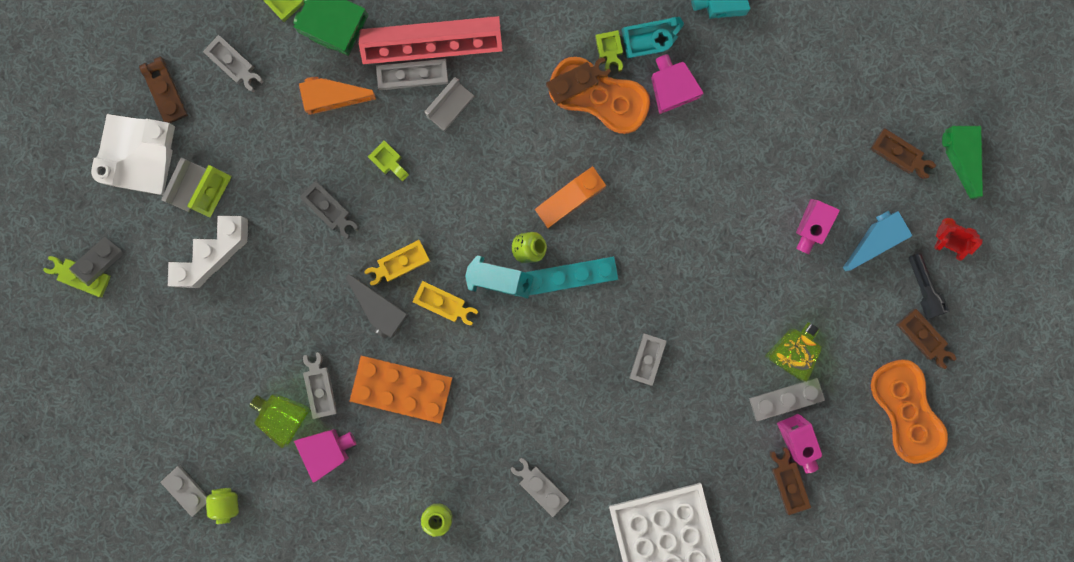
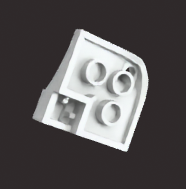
(134, 154)

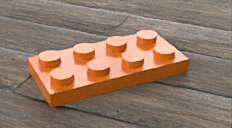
(401, 389)

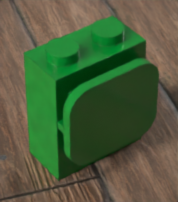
(331, 23)

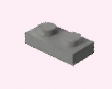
(647, 359)
(185, 490)

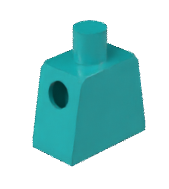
(722, 8)

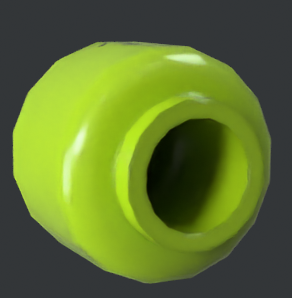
(529, 247)
(222, 505)
(437, 528)

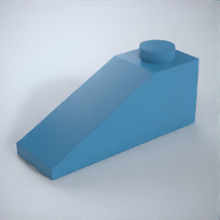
(881, 236)

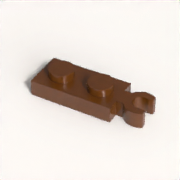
(576, 81)
(901, 153)
(925, 337)
(789, 483)

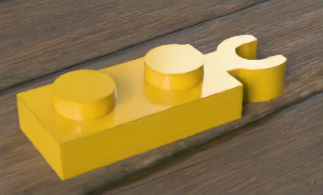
(399, 262)
(442, 303)

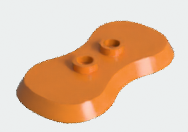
(616, 102)
(915, 428)

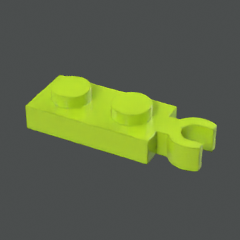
(65, 276)

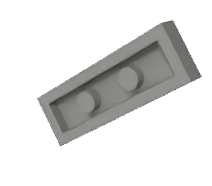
(412, 74)
(786, 399)

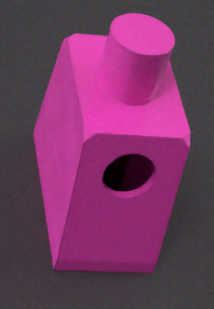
(673, 85)
(819, 214)
(799, 439)
(324, 452)

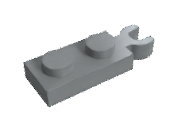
(231, 62)
(319, 388)
(541, 488)

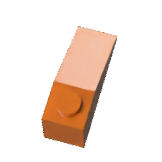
(325, 95)
(571, 197)

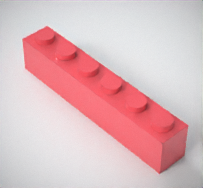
(430, 40)

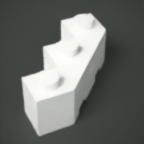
(210, 254)

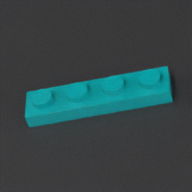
(573, 275)

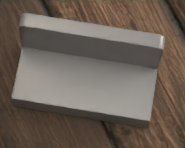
(449, 104)
(183, 184)

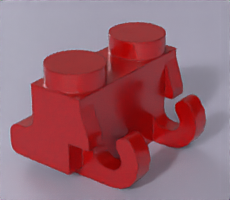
(957, 238)

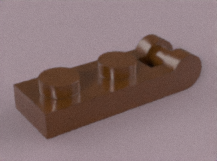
(163, 91)

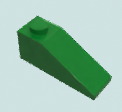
(965, 154)

